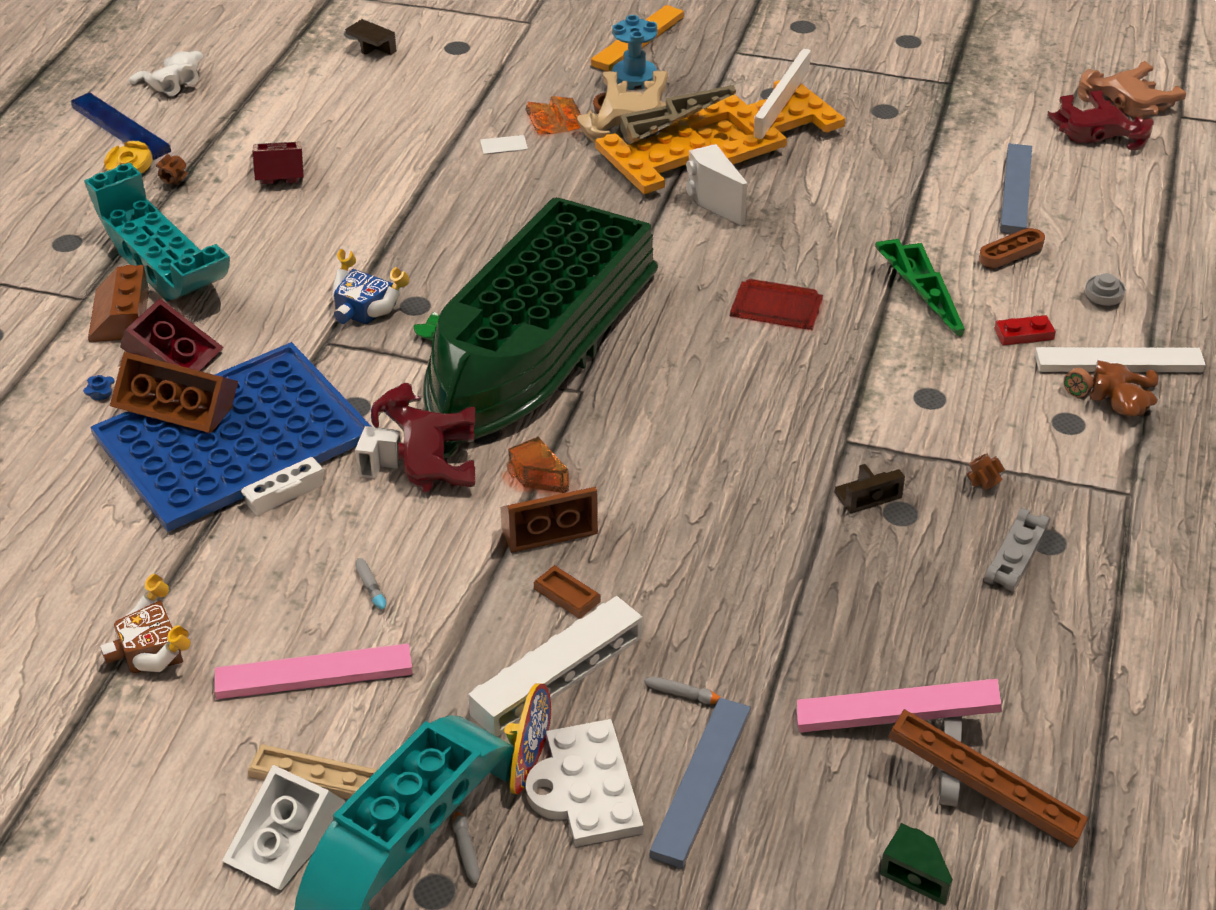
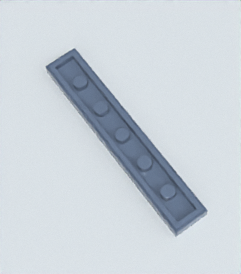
(1016, 188)
(700, 783)

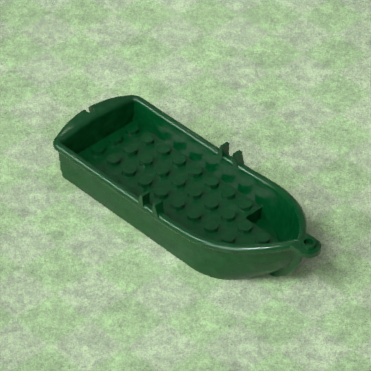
(535, 313)

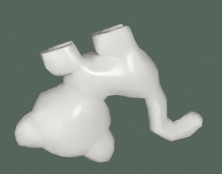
(177, 70)

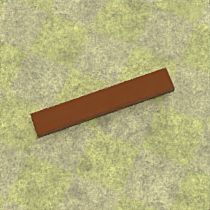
(988, 778)

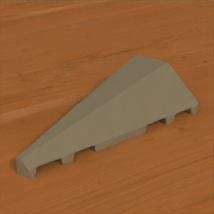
(646, 122)

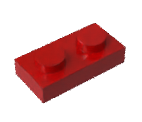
(1024, 330)

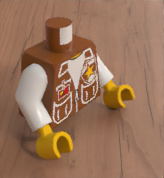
(147, 635)

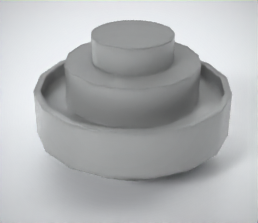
(1105, 289)

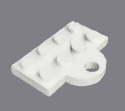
(586, 784)

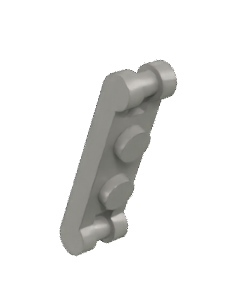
(1017, 550)

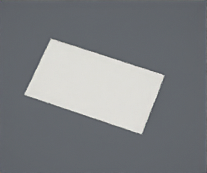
(503, 144)

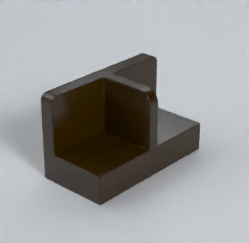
(372, 37)
(870, 489)

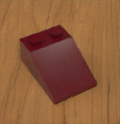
(278, 161)
(170, 338)

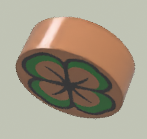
(1078, 382)

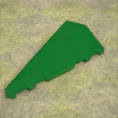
(917, 270)

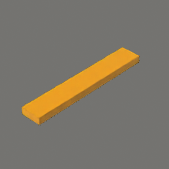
(664, 17)

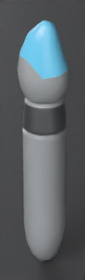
(370, 583)

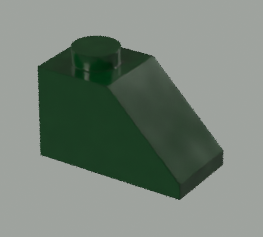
(917, 864)

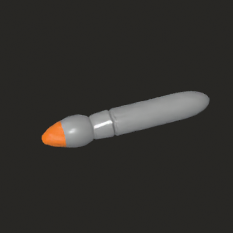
(703, 695)
(466, 848)

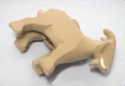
(621, 102)

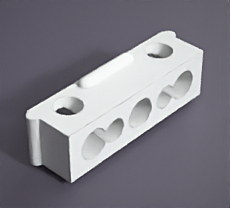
(283, 486)

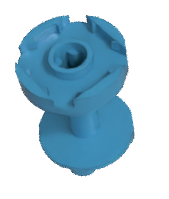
(634, 66)

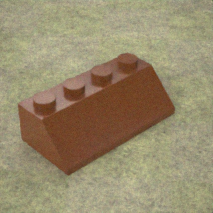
(172, 392)

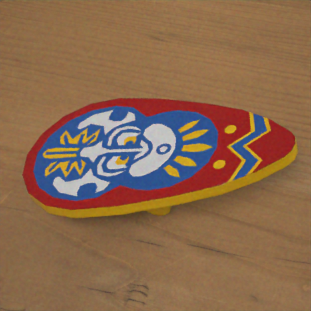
(529, 735)

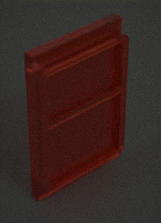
(777, 304)

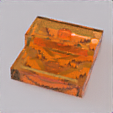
(554, 117)

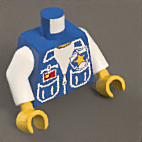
(362, 295)

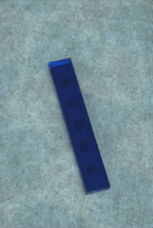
(118, 124)

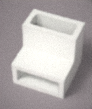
(377, 449)

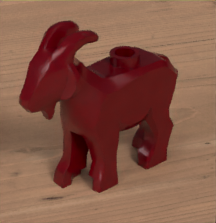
(1099, 122)
(425, 438)

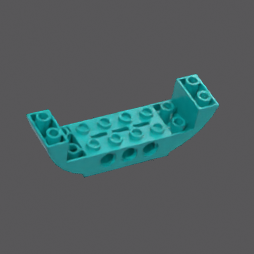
(150, 239)
(399, 811)

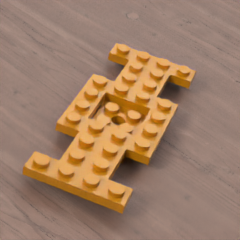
(670, 149)

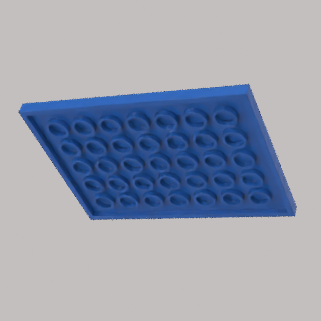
(277, 419)

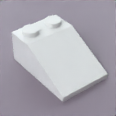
(716, 183)
(282, 827)

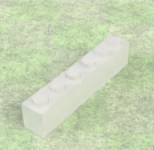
(556, 664)

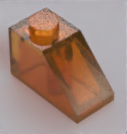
(537, 467)

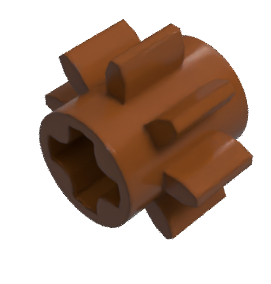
(171, 169)
(985, 471)

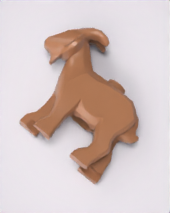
(1129, 92)

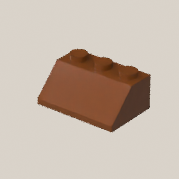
(118, 303)
(550, 519)

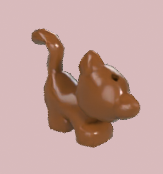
(1115, 381)

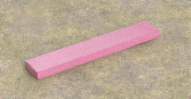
(312, 671)
(887, 705)

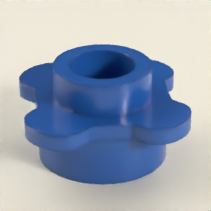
(99, 387)

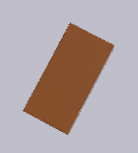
(567, 591)

